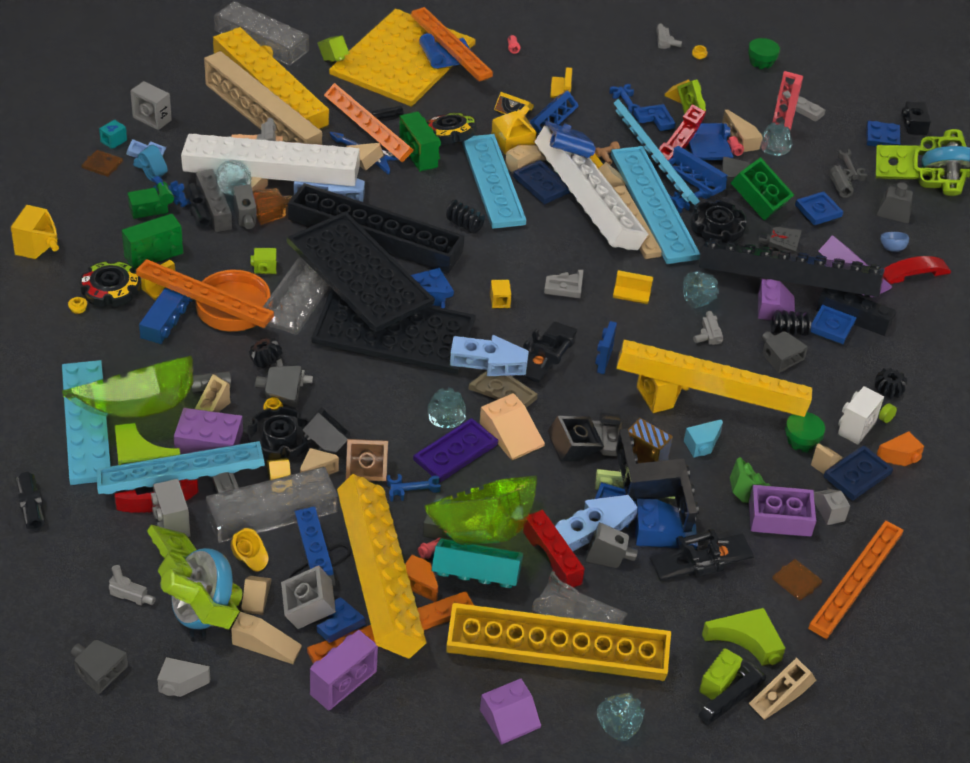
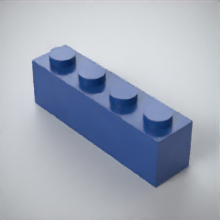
(163, 315)

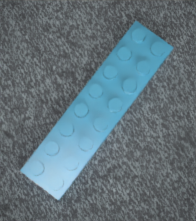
(494, 181)
(84, 430)
(179, 467)

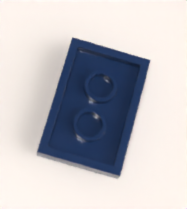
(541, 181)
(858, 472)

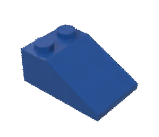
(659, 524)

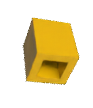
(500, 293)

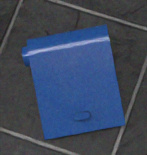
(437, 54)
(570, 140)
(711, 142)

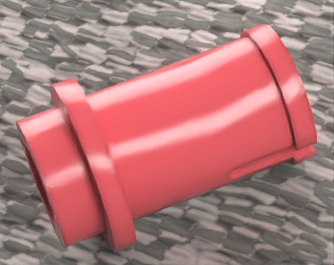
(514, 46)
(736, 148)
(426, 550)

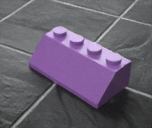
(836, 249)

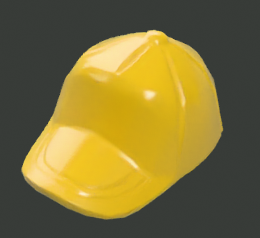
(250, 549)

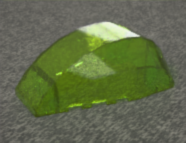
(140, 393)
(486, 514)

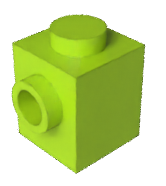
(264, 260)

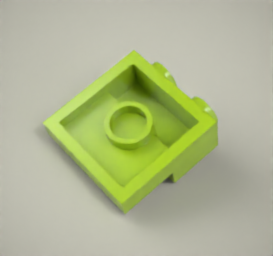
(691, 94)

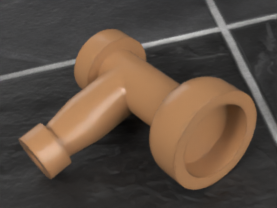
(604, 151)

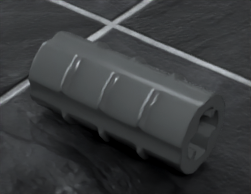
(841, 181)
(201, 380)

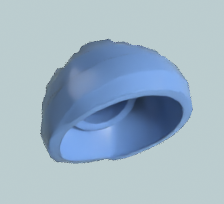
(894, 241)

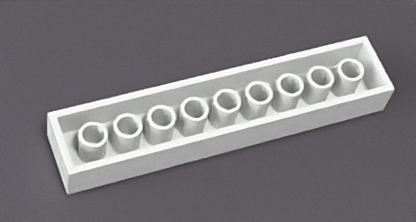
(274, 159)
(594, 194)

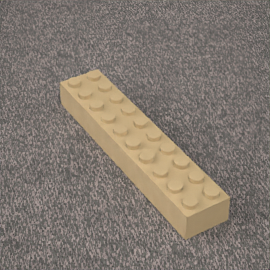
(257, 101)

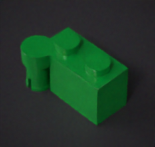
(148, 202)

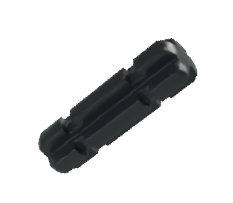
(388, 112)

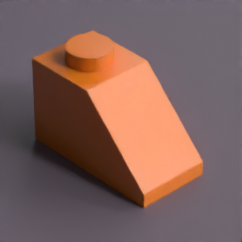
(901, 450)
(422, 578)

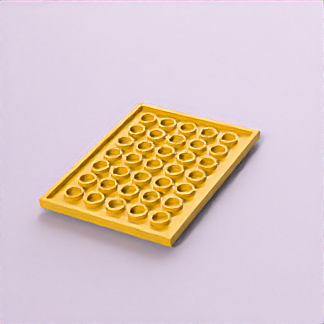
(393, 60)

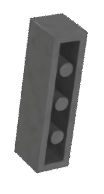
(215, 201)

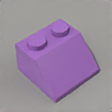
(774, 297)
(510, 711)

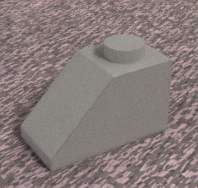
(832, 506)
(182, 677)

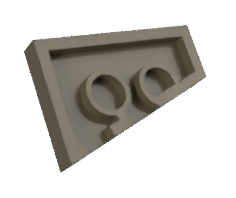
(502, 386)

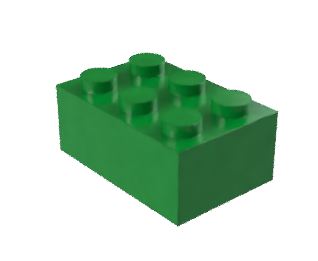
(421, 139)
(762, 188)
(152, 240)

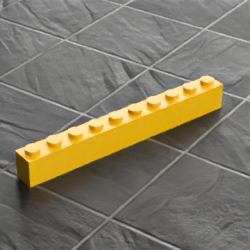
(714, 378)

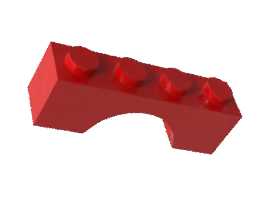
(564, 562)

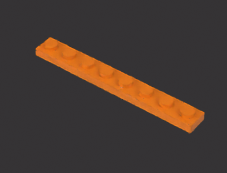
(452, 44)
(368, 122)
(205, 293)
(855, 580)
(429, 615)

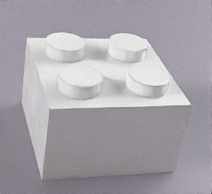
(860, 415)

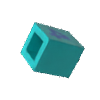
(113, 134)

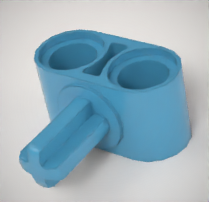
(151, 162)

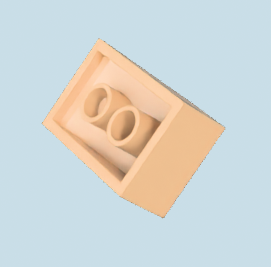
(512, 426)

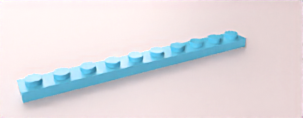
(657, 155)

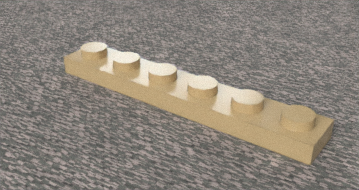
(649, 247)

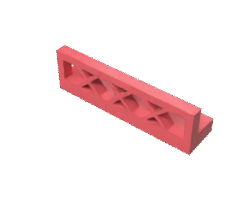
(790, 102)

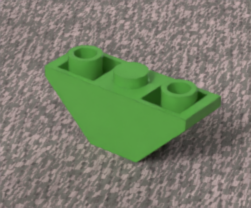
(743, 479)

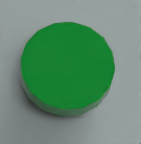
(763, 52)
(805, 431)

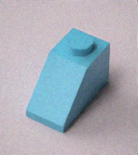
(702, 437)

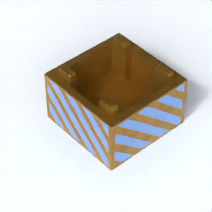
(650, 442)

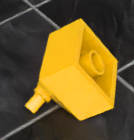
(513, 130)
(33, 232)
(658, 393)

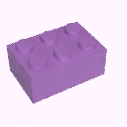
(207, 430)
(782, 510)
(343, 669)

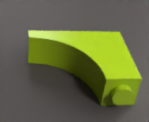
(134, 448)
(751, 631)

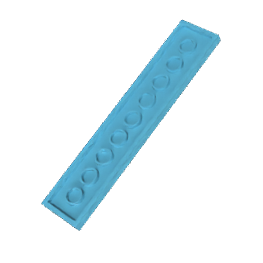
(655, 205)

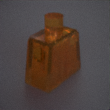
(270, 205)

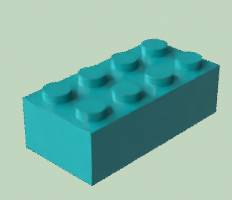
(477, 562)

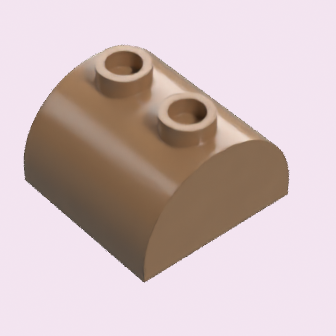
(367, 459)

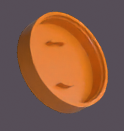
(241, 284)

